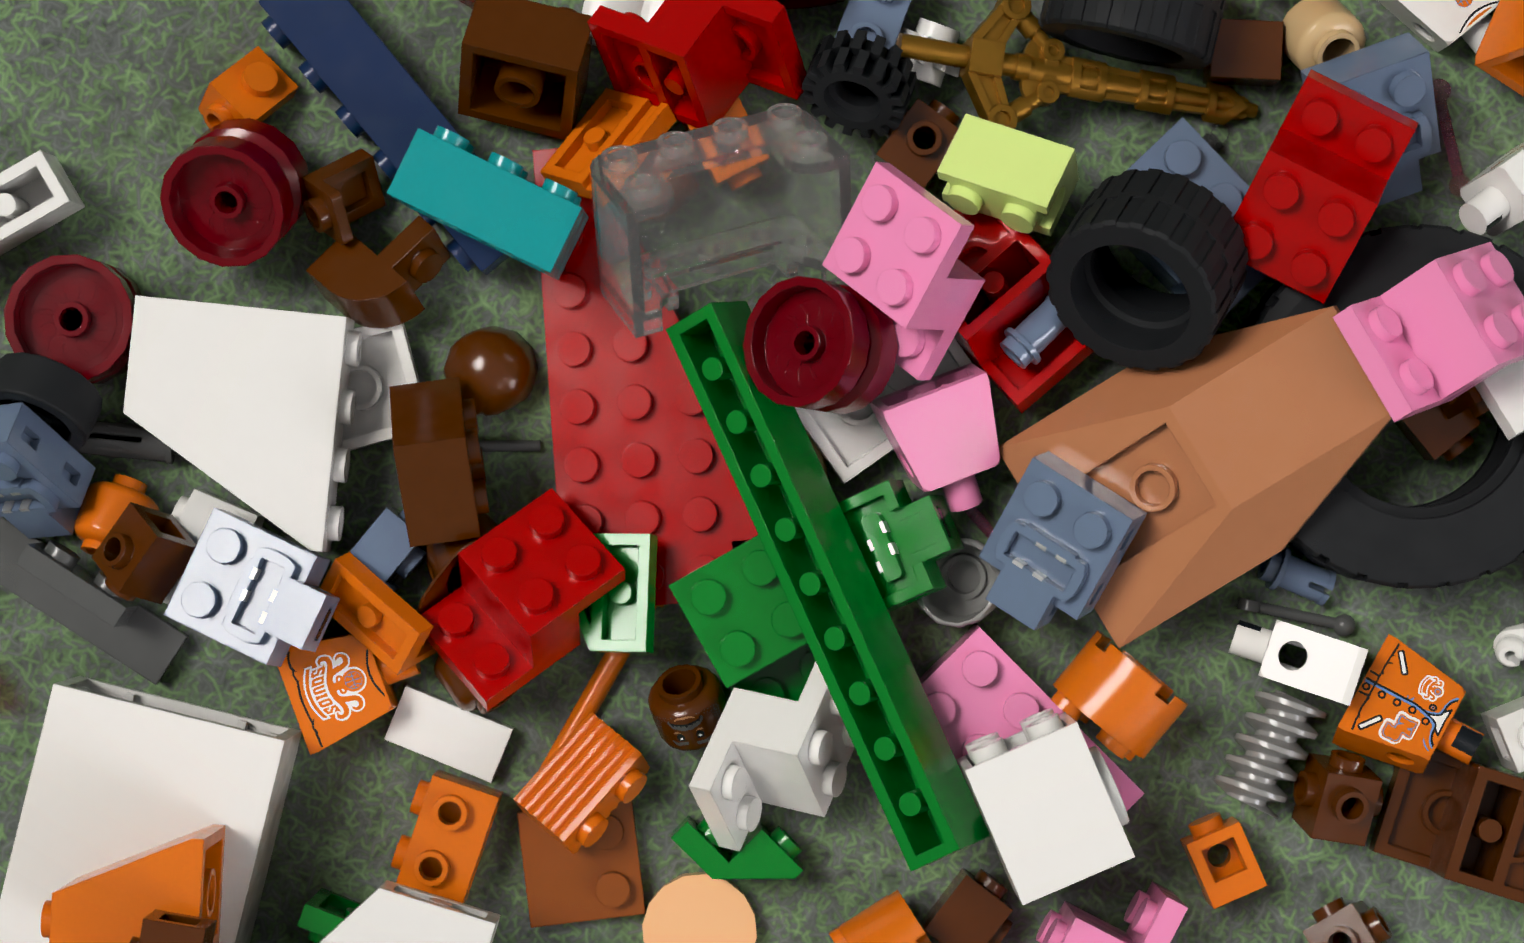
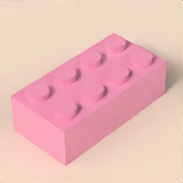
(985, 692)

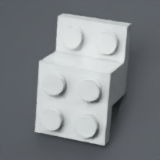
(771, 755)

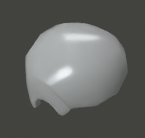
(971, 581)

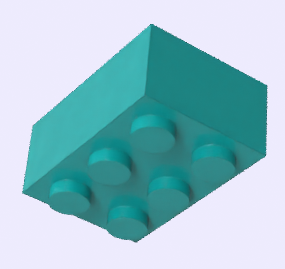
(489, 200)

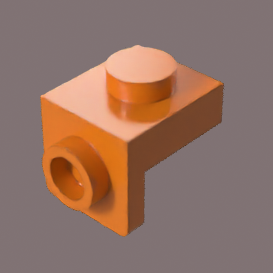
(247, 89)

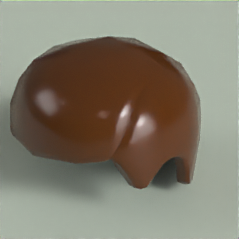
(493, 368)

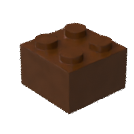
(525, 65)
(438, 461)

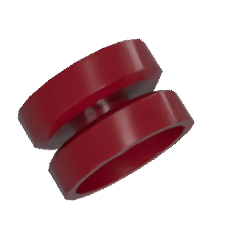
(235, 192)
(49, 294)
(819, 346)

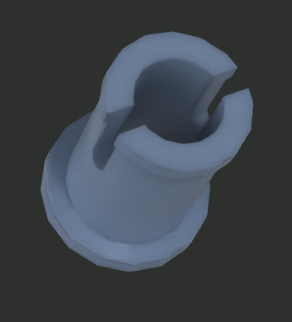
(1032, 335)
(1297, 576)

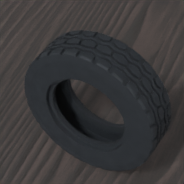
(1428, 543)

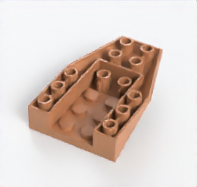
(1216, 454)

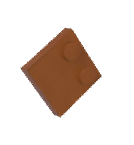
(585, 885)

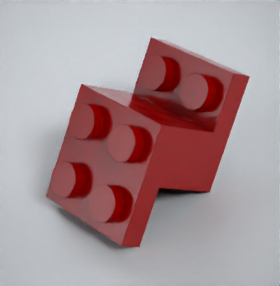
(700, 54)
(1320, 184)
(1012, 289)
(521, 598)

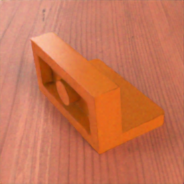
(377, 615)

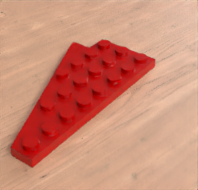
(629, 426)

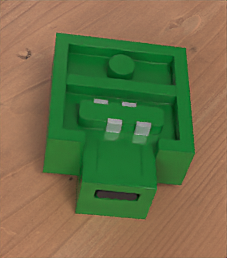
(902, 540)

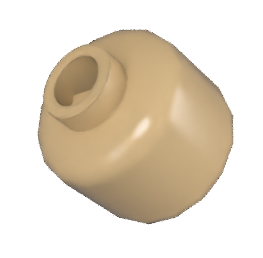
(1320, 32)

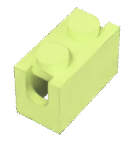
(1008, 175)

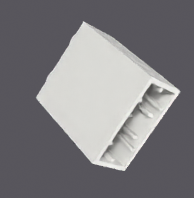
(135, 773)

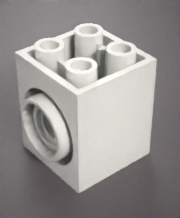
(1047, 804)

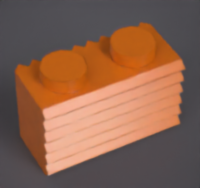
(583, 784)

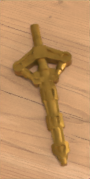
(1047, 73)

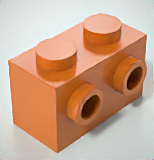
(447, 835)

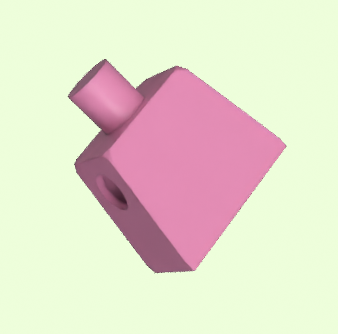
(943, 432)

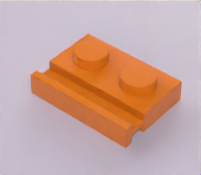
(611, 121)

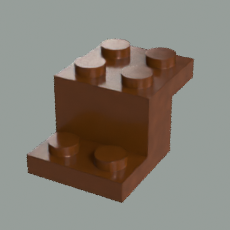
(1457, 824)

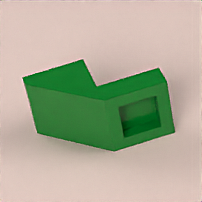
(761, 856)

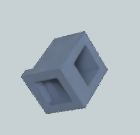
(387, 548)

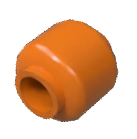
(104, 506)

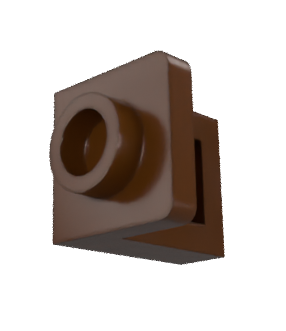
(342, 194)

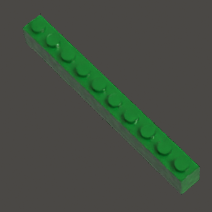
(830, 592)

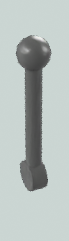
(1343, 624)

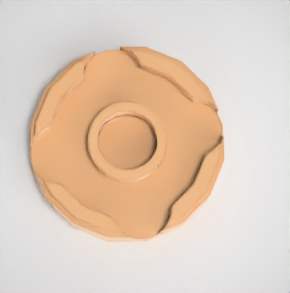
(699, 911)

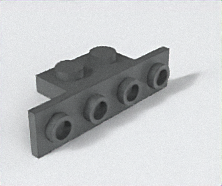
(82, 602)

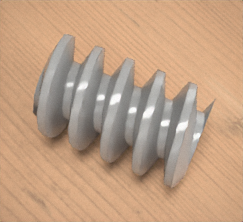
(1269, 750)

